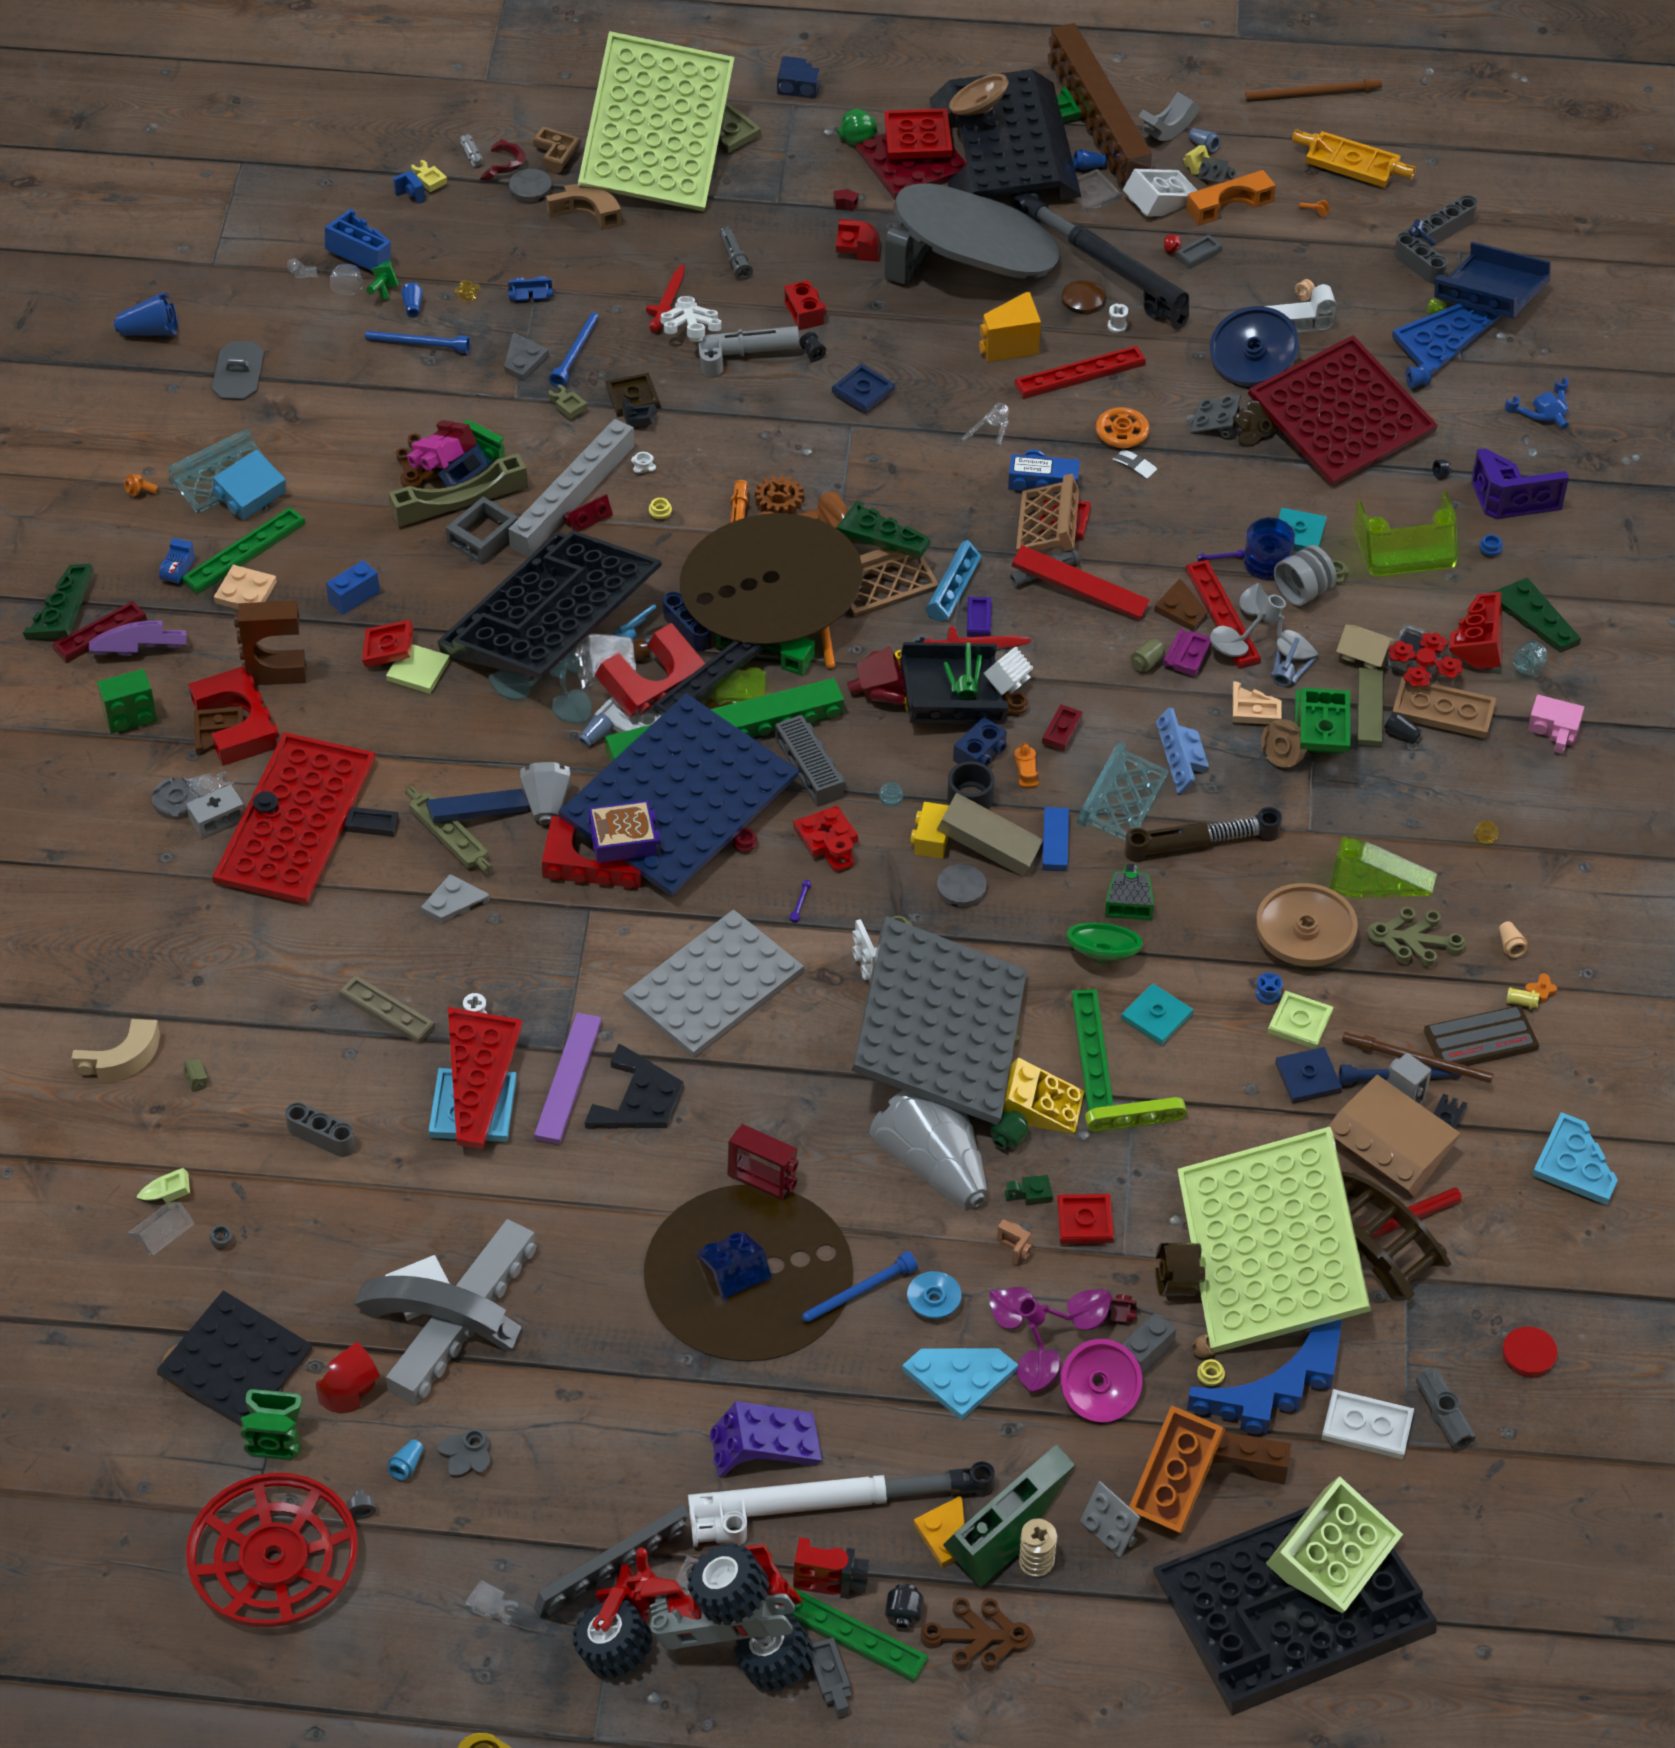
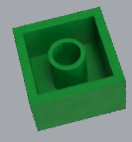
(127, 701)

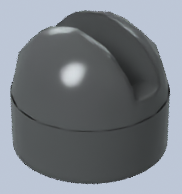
(214, 1235)

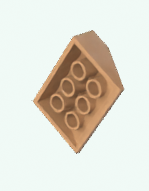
(1393, 1134)

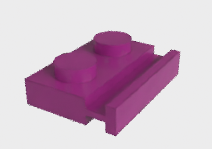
(1188, 652)

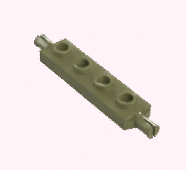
(450, 833)

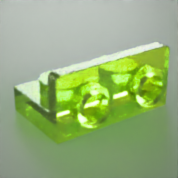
(743, 685)

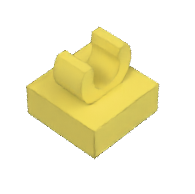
(1194, 158)

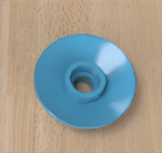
(937, 1286)

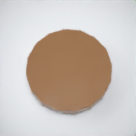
(1282, 743)

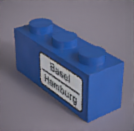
(1036, 471)

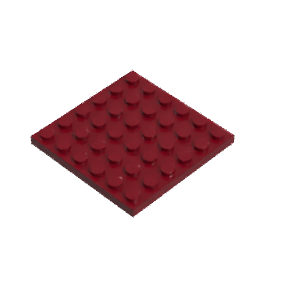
(1342, 410)

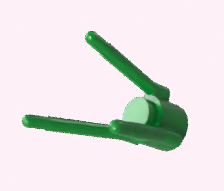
(966, 686)

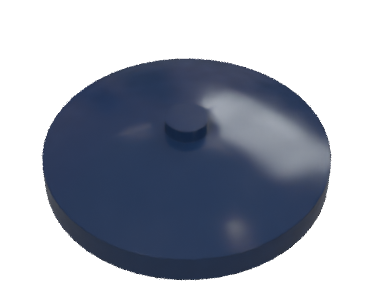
(1254, 345)

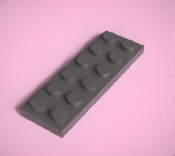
(598, 1569)

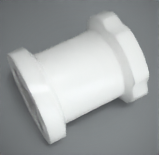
(1117, 321)
(469, 1003)

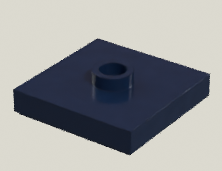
(863, 388)
(1308, 1075)

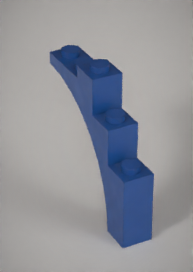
(1283, 1389)

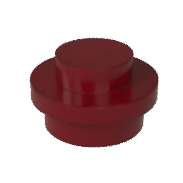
(745, 841)

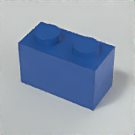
(352, 587)

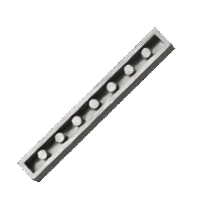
(571, 487)
(442, 1338)

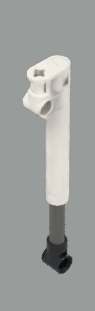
(717, 1512)

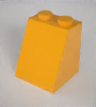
(1011, 330)

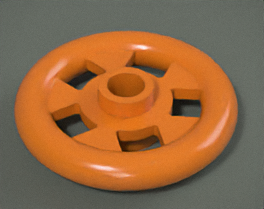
(1122, 427)

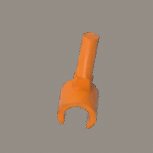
(1321, 207)

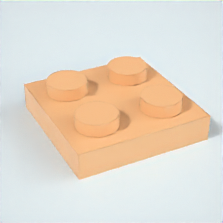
(244, 586)

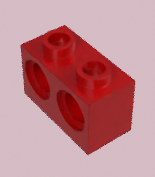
(804, 304)

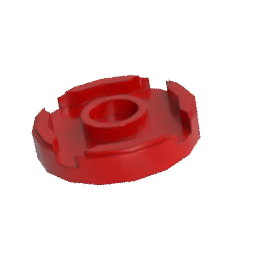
(1529, 1351)

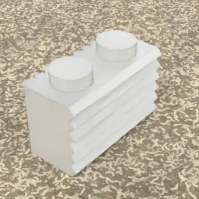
(1009, 672)

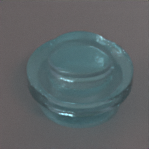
(891, 794)

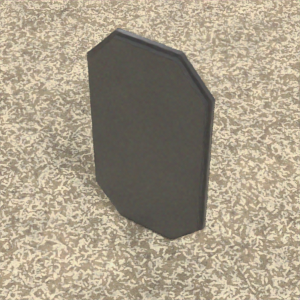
(238, 370)

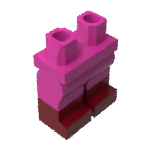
(442, 446)

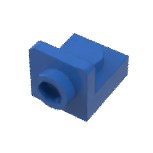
(409, 183)

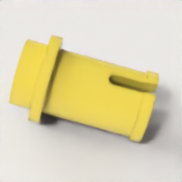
(1523, 998)

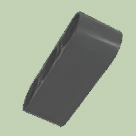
(331, 1128)

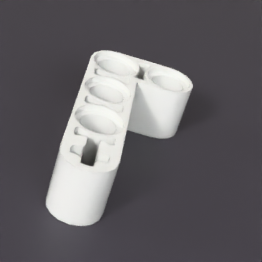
(1312, 315)

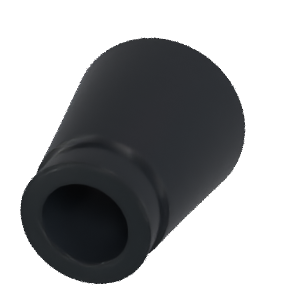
(1402, 727)

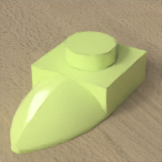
(167, 1187)

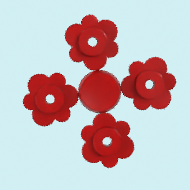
(1425, 658)

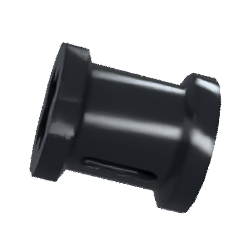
(812, 346)

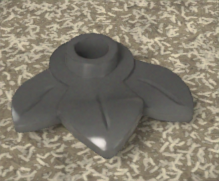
(464, 1455)

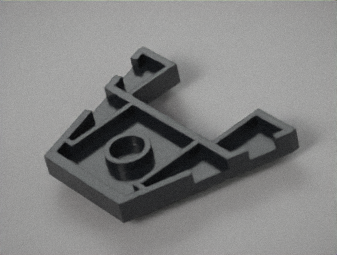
(648, 1099)

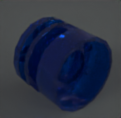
(1266, 544)

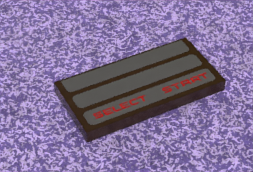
(1482, 1036)

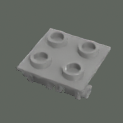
(1110, 1519)

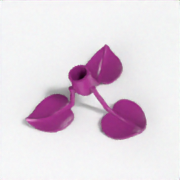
(1017, 1304)

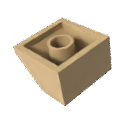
(1365, 646)

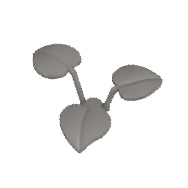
(1269, 608)

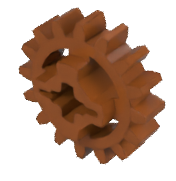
(779, 495)

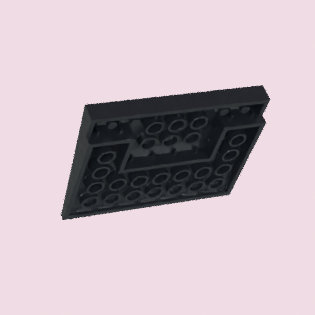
(548, 604)
(1273, 1638)

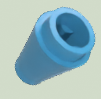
(405, 1460)

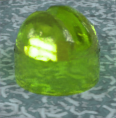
(1435, 306)

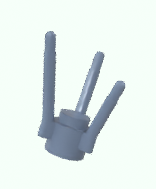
(1284, 673)

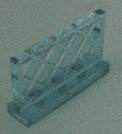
(209, 459)
(1107, 780)

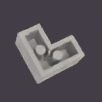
(1410, 1077)

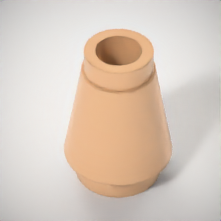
(1512, 940)

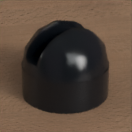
(1441, 468)

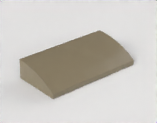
(989, 834)

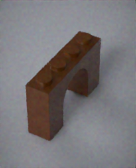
(265, 620)

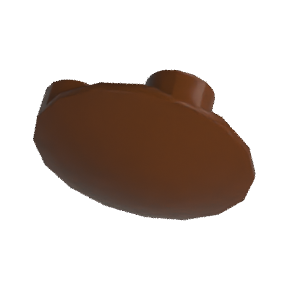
(1083, 296)

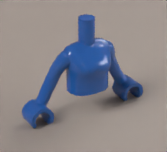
(1546, 404)

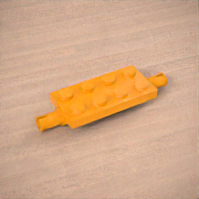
(1352, 158)

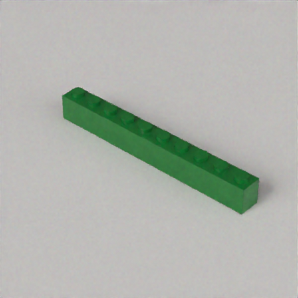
(760, 714)

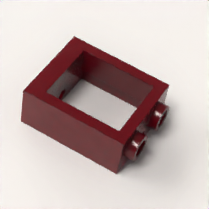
(756, 1174)

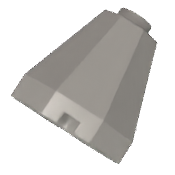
(545, 789)

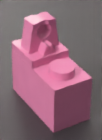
(1557, 720)

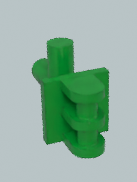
(384, 278)

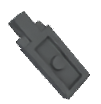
(831, 1676)

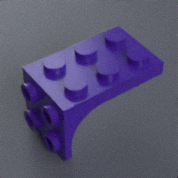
(764, 1432)

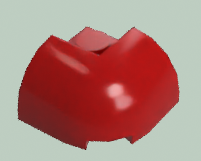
(858, 238)
(349, 1377)

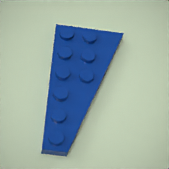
(1442, 334)

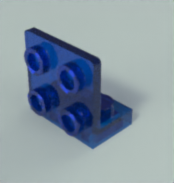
(735, 1263)

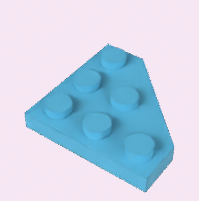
(1575, 1161)
(960, 1375)

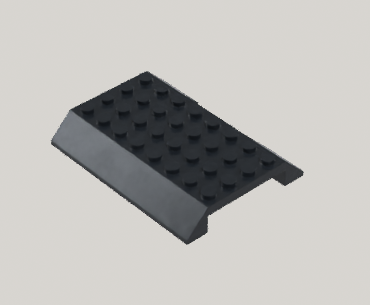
(1016, 143)

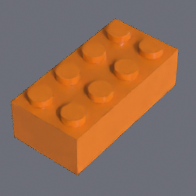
(1176, 1469)

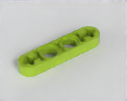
(1135, 1114)

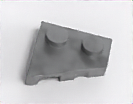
(523, 357)

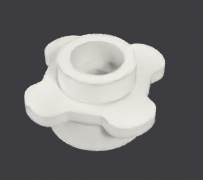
(643, 462)

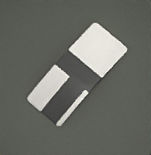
(1135, 462)

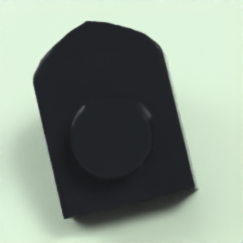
(638, 415)

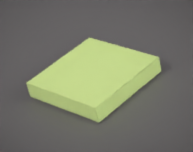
(420, 670)
(1300, 1020)

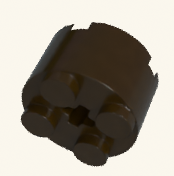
(1179, 1269)

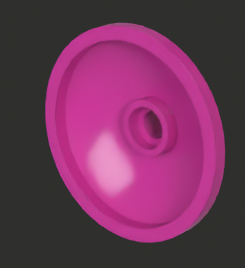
(1119, 1376)

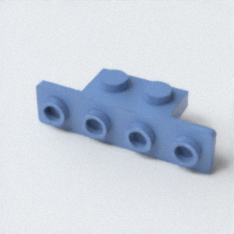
(1182, 750)

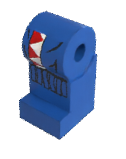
(177, 561)

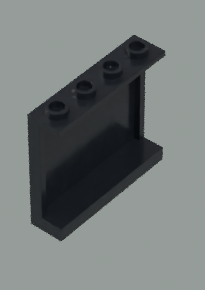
(930, 691)

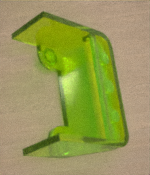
(1408, 548)

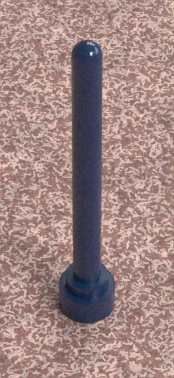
(1350, 1074)

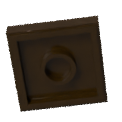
(636, 388)

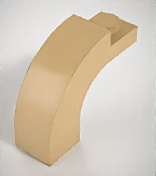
(124, 1059)

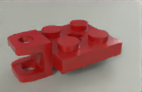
(834, 844)

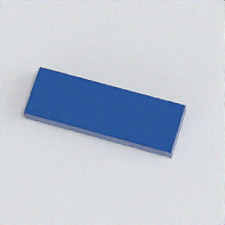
(1055, 838)

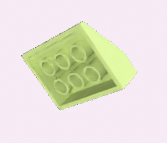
(1335, 1546)

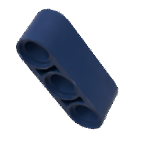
(677, 614)

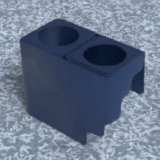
(797, 78)

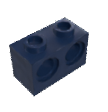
(980, 743)

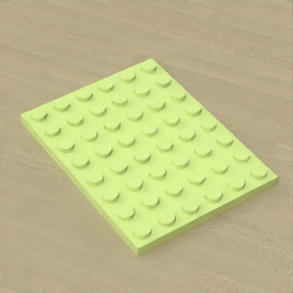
(656, 121)
(1273, 1240)

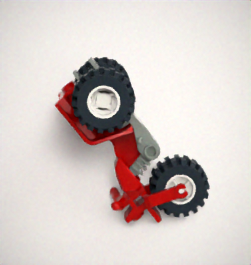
(732, 1598)

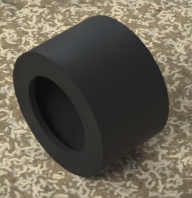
(972, 775)

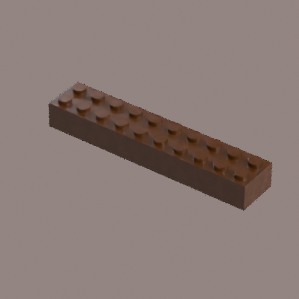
(1098, 102)

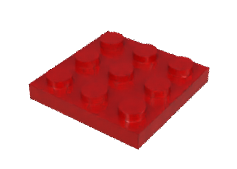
(917, 133)

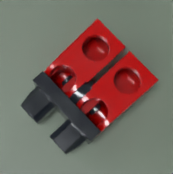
(829, 1570)

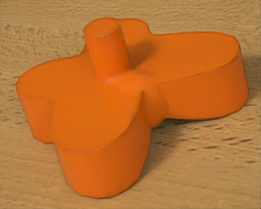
(1543, 987)

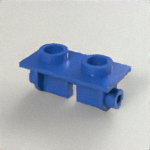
(539, 286)

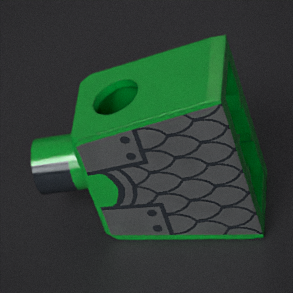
(1130, 895)

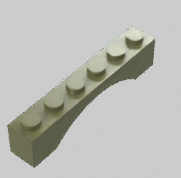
(417, 504)

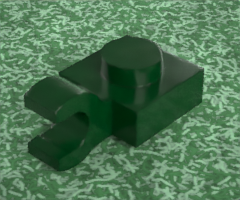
(1032, 1189)

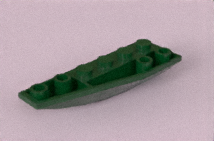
(995, 1532)

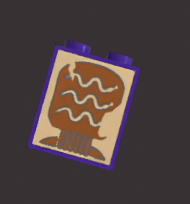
(623, 831)

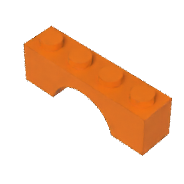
(1251, 189)

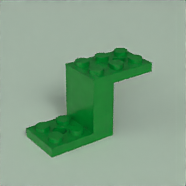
(1323, 719)

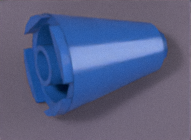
(148, 318)

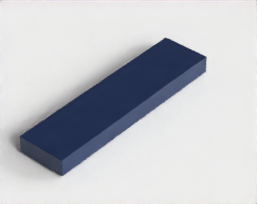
(477, 805)

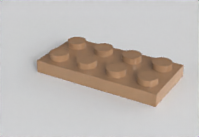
(1446, 708)

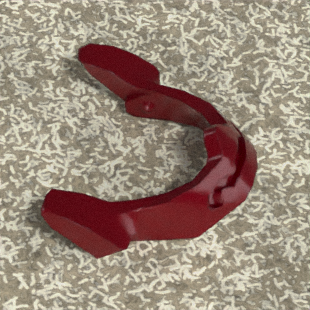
(513, 165)

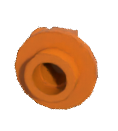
(135, 483)

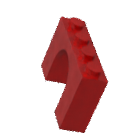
(236, 689)
(638, 694)
(564, 863)

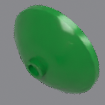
(1104, 941)

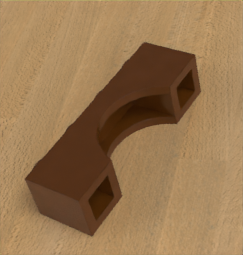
(1263, 1457)

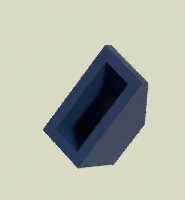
(465, 466)

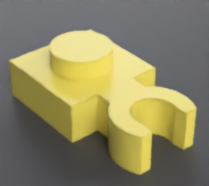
(430, 177)

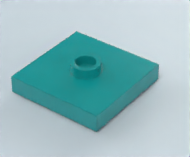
(1306, 526)
(1157, 1014)

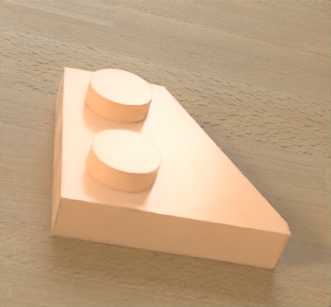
(1254, 706)

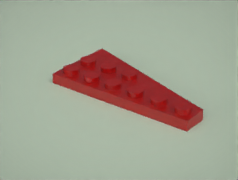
(480, 1061)

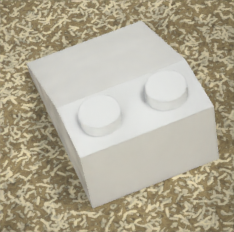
(1158, 191)

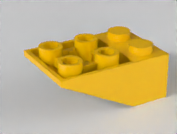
(1042, 1098)

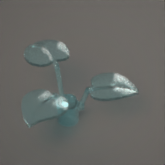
(570, 706)

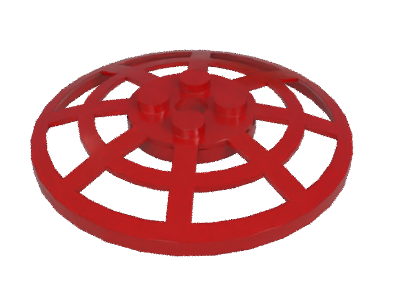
(268, 1538)

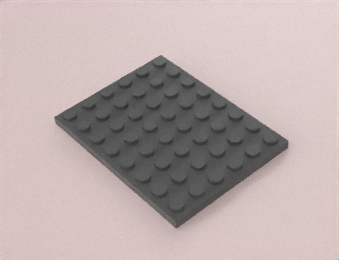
(940, 1020)

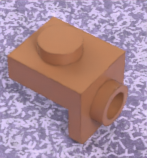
(1016, 1238)

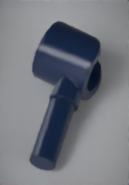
(1417, 230)

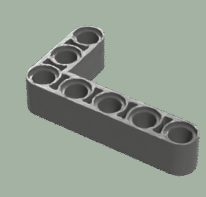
(1419, 254)
(902, 255)

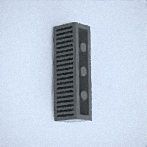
(808, 756)

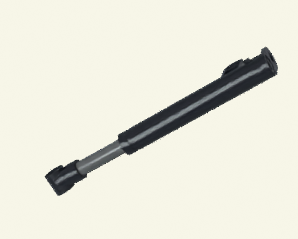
(1160, 296)

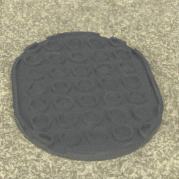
(976, 230)

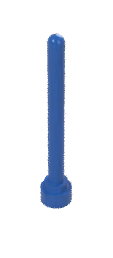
(460, 344)
(560, 375)
(904, 1265)

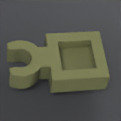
(568, 404)

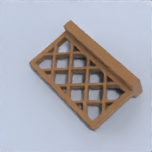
(1065, 515)
(881, 559)

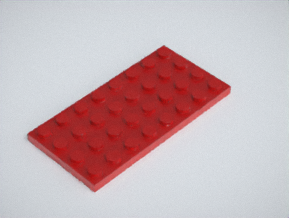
(290, 847)

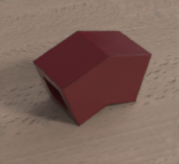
(845, 199)

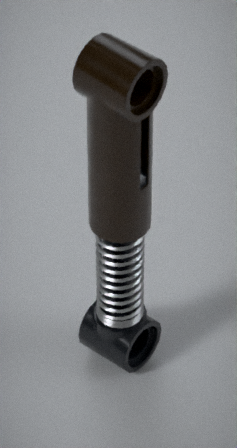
(1142, 843)

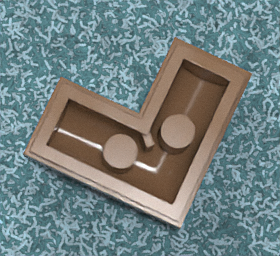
(559, 148)

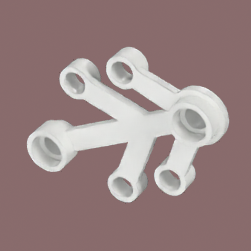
(686, 306)

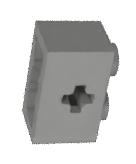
(215, 811)

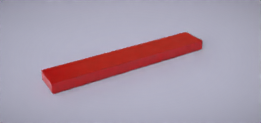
(1079, 372)
(1080, 582)
(1220, 607)

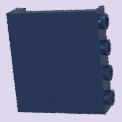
(1494, 280)

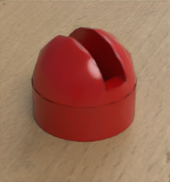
(1172, 243)

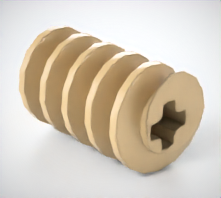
(1037, 1547)

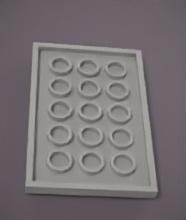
(713, 983)

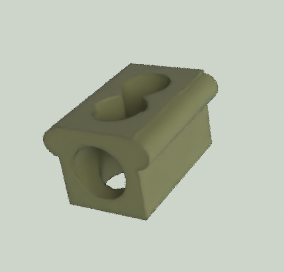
(195, 1074)

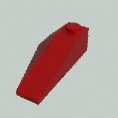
(1480, 633)

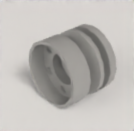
(1305, 575)

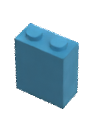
(249, 485)

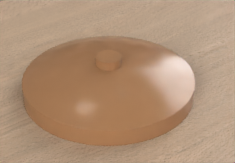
(1306, 924)

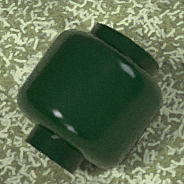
(1010, 1130)

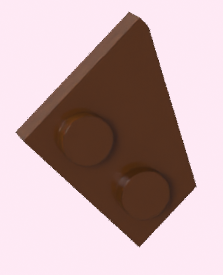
(1181, 607)
(212, 721)

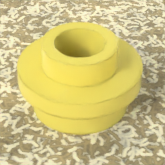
(660, 508)
(1210, 1366)

